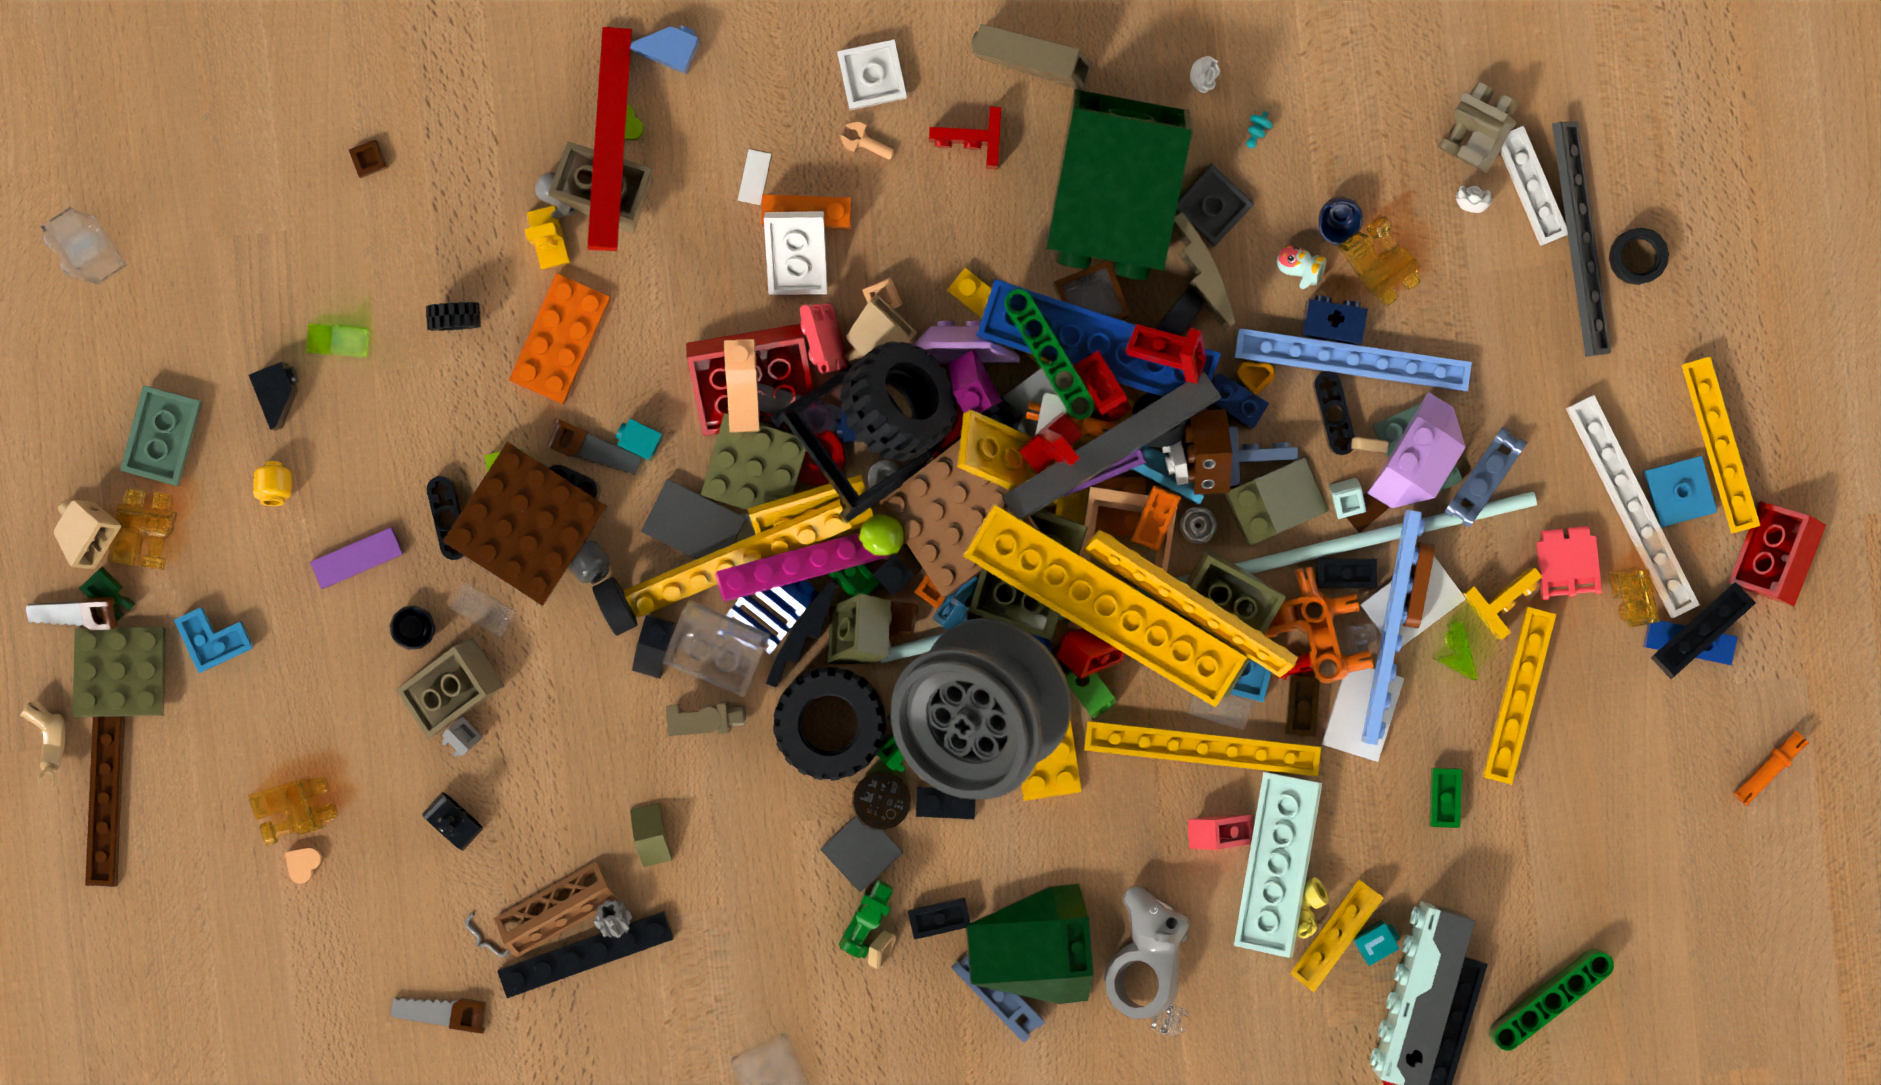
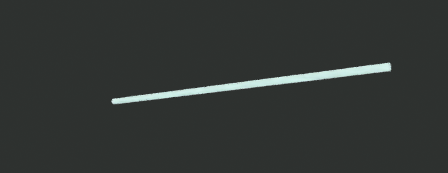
(1298, 555)

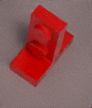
(972, 138)
(1170, 350)
(1102, 387)
(1052, 444)

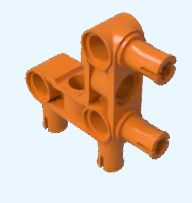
(1319, 630)

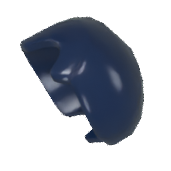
(1339, 219)

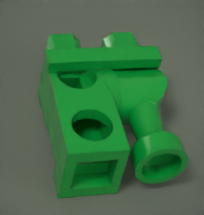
(866, 918)

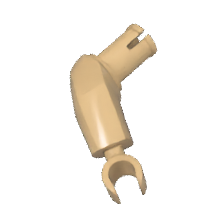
(53, 738)

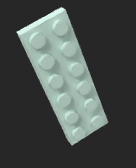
(1278, 864)

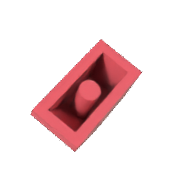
(1220, 831)

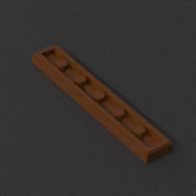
(105, 801)

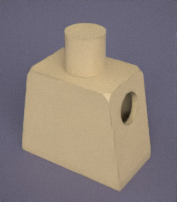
(875, 327)
(84, 532)

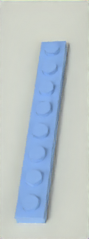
(1352, 360)
(1395, 615)

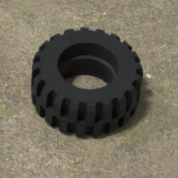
(874, 415)
(821, 763)

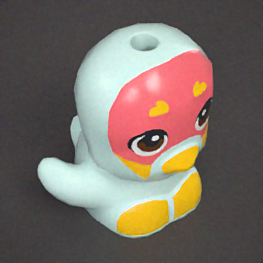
(1299, 262)

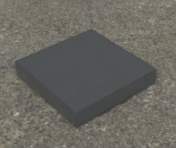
(1213, 205)
(861, 853)

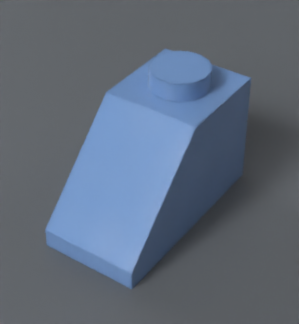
(669, 47)

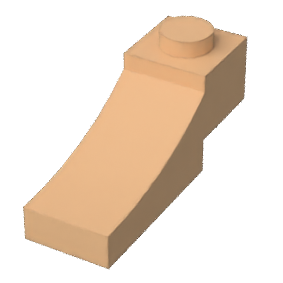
(742, 385)

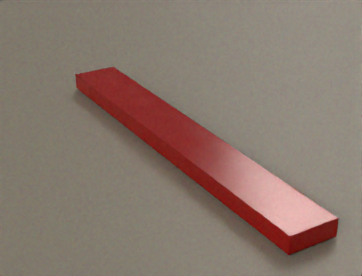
(609, 139)

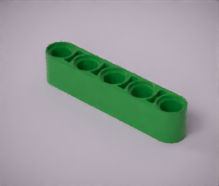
(1061, 362)
(1536, 1001)

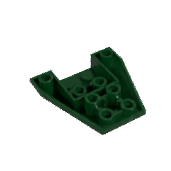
(1035, 947)

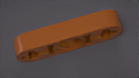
(1421, 576)

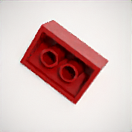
(1778, 553)

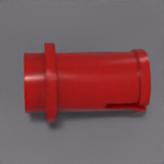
(1302, 665)

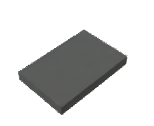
(691, 522)

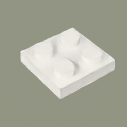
(872, 74)

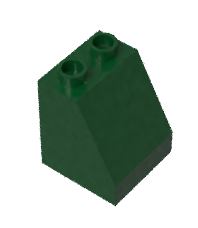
(1118, 183)

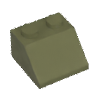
(859, 630)

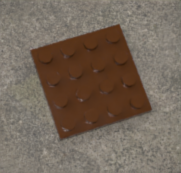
(525, 523)

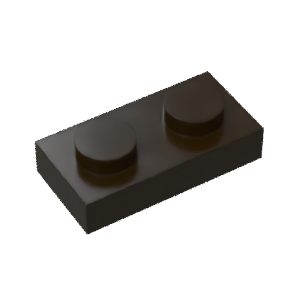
(1302, 706)

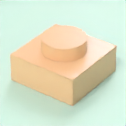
(885, 290)

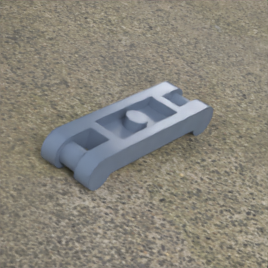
(1485, 477)
(1003, 1004)

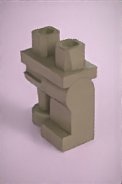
(1487, 123)
(706, 720)

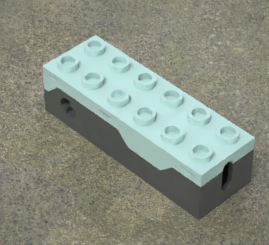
(1421, 995)

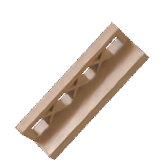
(557, 915)

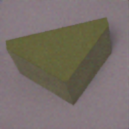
(650, 835)

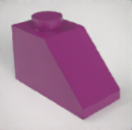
(972, 384)

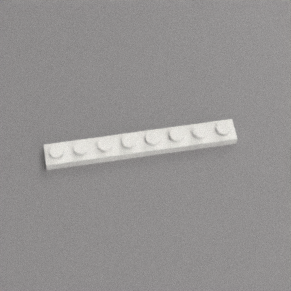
(1632, 506)

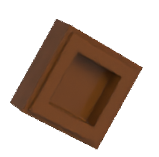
(368, 158)

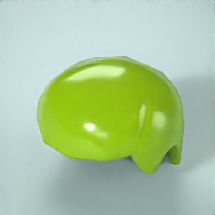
(882, 535)

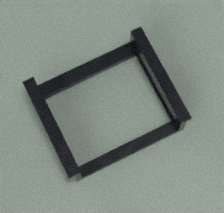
(855, 503)

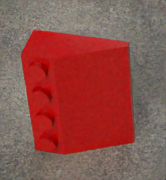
(780, 363)

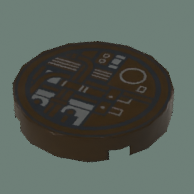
(881, 800)

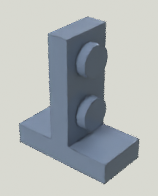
(1254, 453)

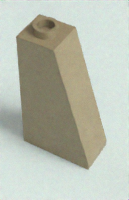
(1032, 56)

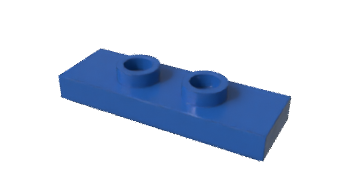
(1719, 651)

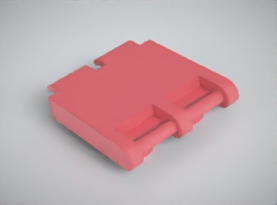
(824, 337)
(1568, 562)

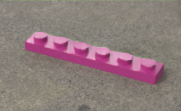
(793, 567)

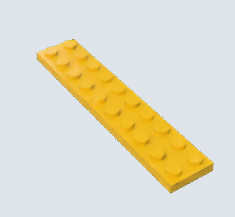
(1104, 605)

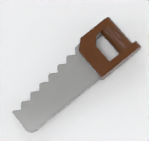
(441, 1013)

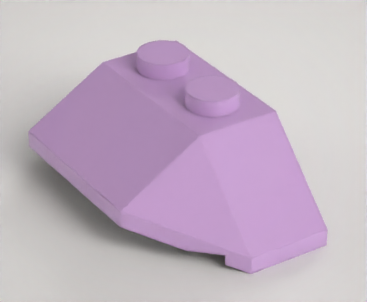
(950, 342)
(1421, 456)

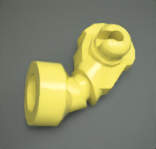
(1316, 897)

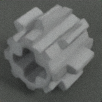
(612, 918)

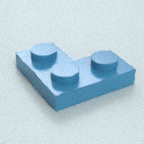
(953, 609)
(208, 647)

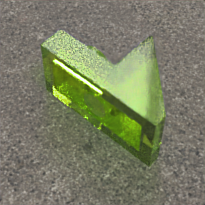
(337, 340)
(1461, 660)

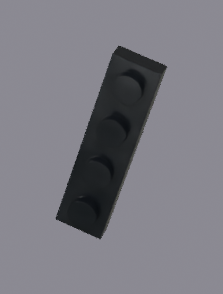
(1703, 630)

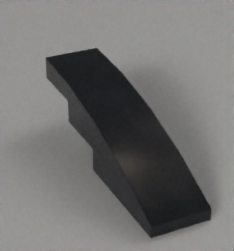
(810, 625)

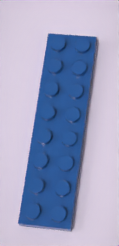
(1080, 335)

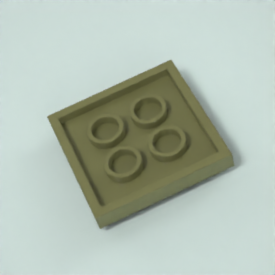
(753, 465)
(119, 672)

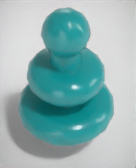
(1260, 122)

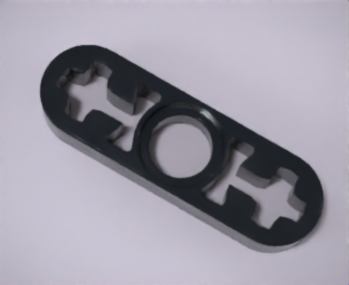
(1319, 394)
(436, 512)

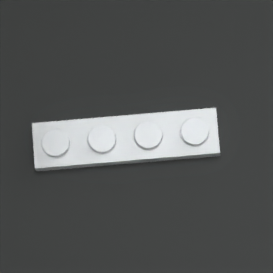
(1532, 187)

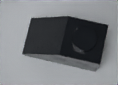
(275, 392)
(898, 570)
(653, 645)

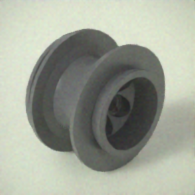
(953, 706)

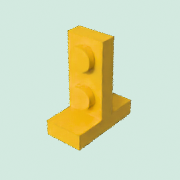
(547, 237)
(1502, 601)

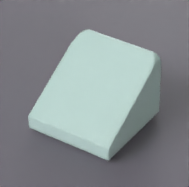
(1347, 498)

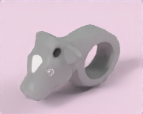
(1156, 941)

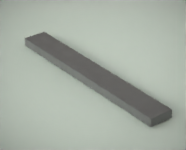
(1581, 238)
(1111, 447)

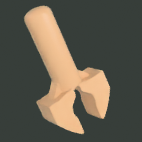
(865, 142)

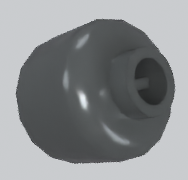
(590, 563)

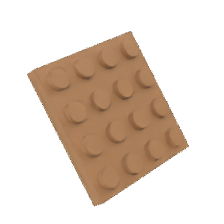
(940, 516)

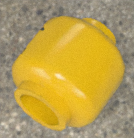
(272, 483)

